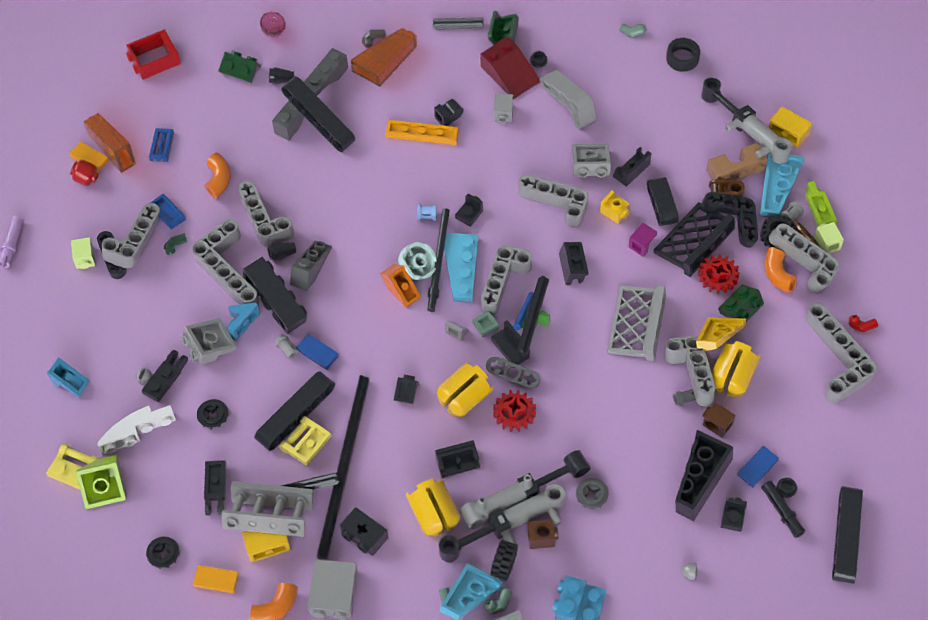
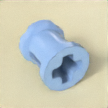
(426, 212)

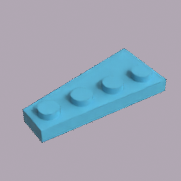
(778, 184)
(461, 264)

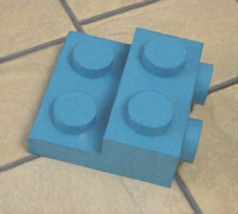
(578, 600)

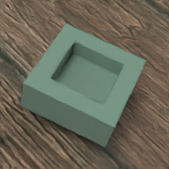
(485, 324)

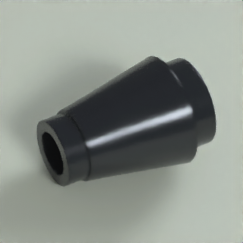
(280, 75)
(280, 250)

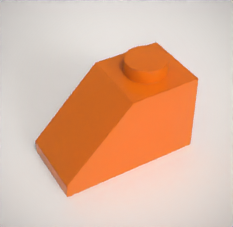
(400, 284)

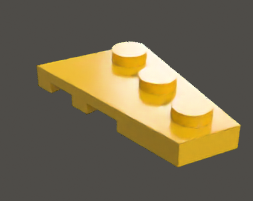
(718, 331)

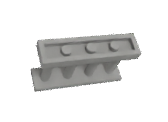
(268, 495)

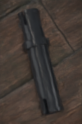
(787, 515)

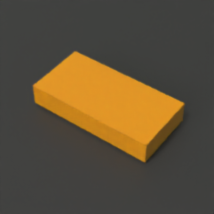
(86, 153)
(215, 579)

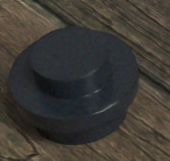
(538, 59)
(787, 487)

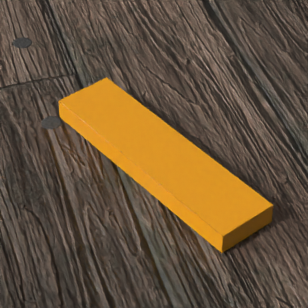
(422, 132)

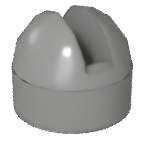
(146, 377)
(690, 571)

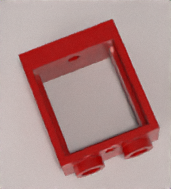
(150, 43)

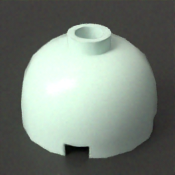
(418, 260)

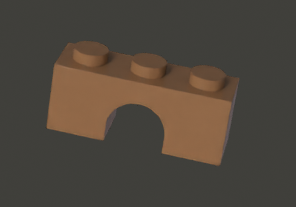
(724, 169)

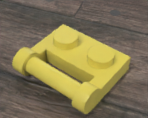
(309, 445)
(66, 471)

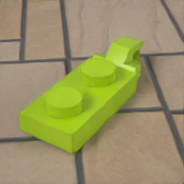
(819, 205)

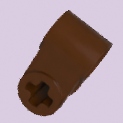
(727, 187)

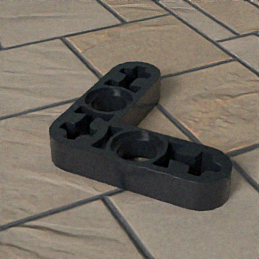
(741, 212)

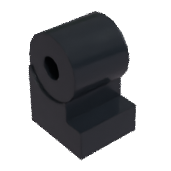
(449, 112)

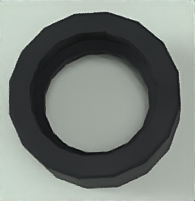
(683, 44)

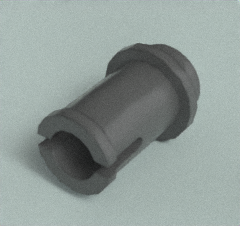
(683, 397)

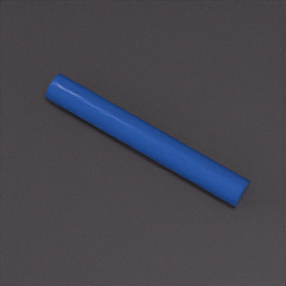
(523, 312)

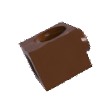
(718, 419)
(537, 541)

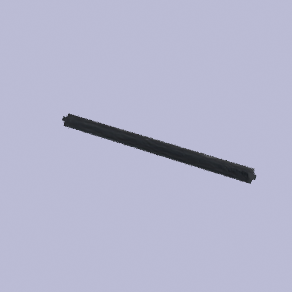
(343, 464)

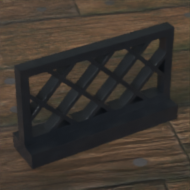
(707, 244)

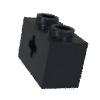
(360, 522)

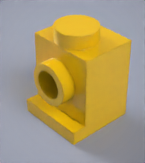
(614, 207)

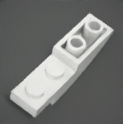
(126, 430)

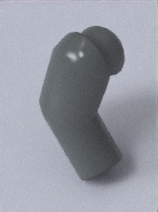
(368, 38)

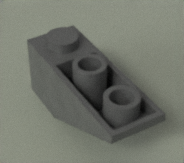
(309, 264)

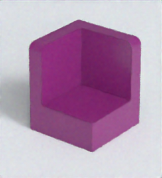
(641, 238)

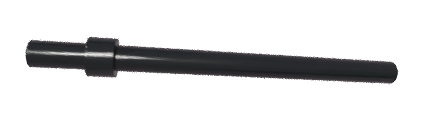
(433, 291)

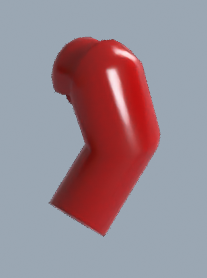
(857, 324)

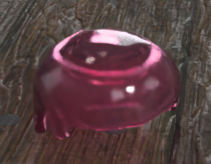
(272, 24)

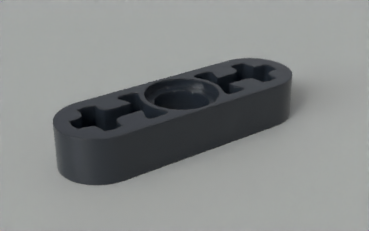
(122, 271)

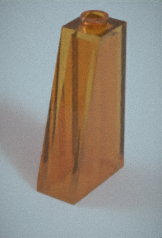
(385, 57)
(110, 142)

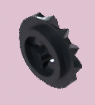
(212, 406)
(157, 546)

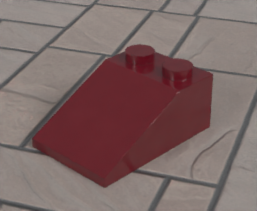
(509, 67)

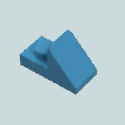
(243, 317)
(66, 376)

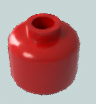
(84, 172)

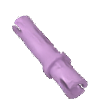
(8, 248)

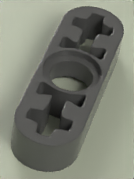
(501, 362)

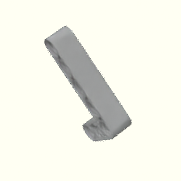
(221, 268)
(843, 353)

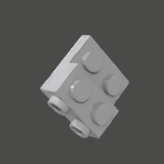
(591, 160)
(208, 340)

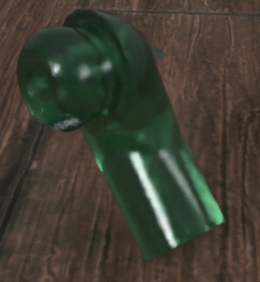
(173, 241)

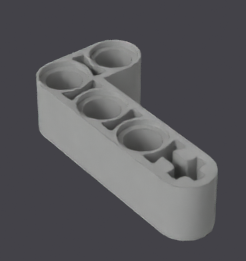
(571, 97)
(556, 195)
(257, 213)
(128, 252)
(821, 265)
(495, 280)
(685, 351)

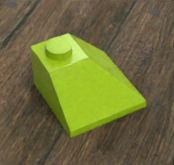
(101, 482)

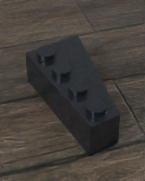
(275, 295)
(702, 473)

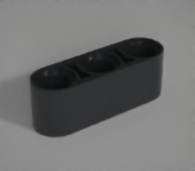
(662, 201)

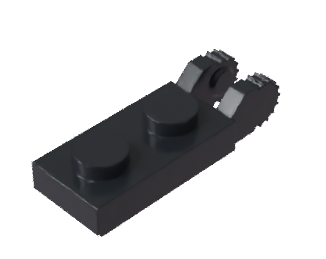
(164, 376)
(215, 485)

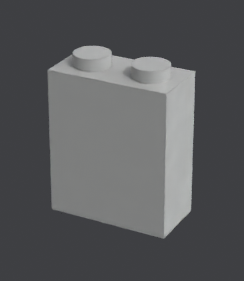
(332, 589)

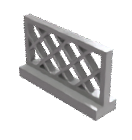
(652, 327)

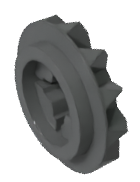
(594, 485)

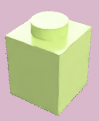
(829, 237)
(83, 253)

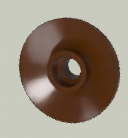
(803, 231)

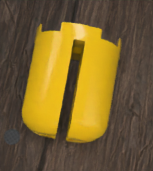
(743, 373)
(464, 389)
(433, 507)

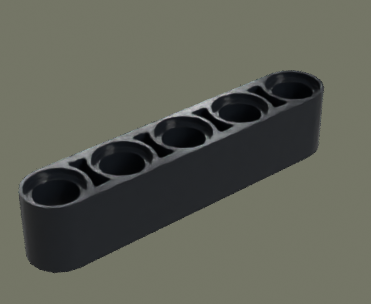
(318, 114)
(291, 413)
(847, 535)

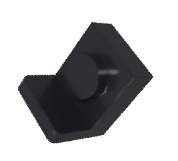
(470, 210)
(406, 389)
(733, 514)

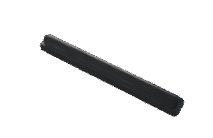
(532, 316)

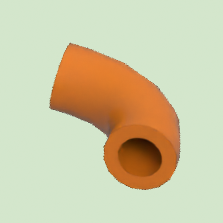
(221, 175)
(775, 271)
(278, 606)

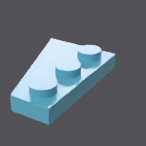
(469, 591)

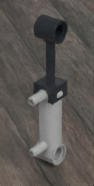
(746, 120)
(477, 513)
(504, 521)

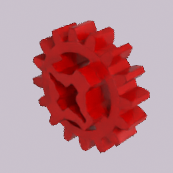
(718, 274)
(505, 407)

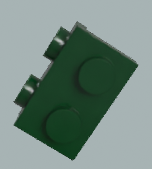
(502, 27)
(239, 67)
(742, 303)

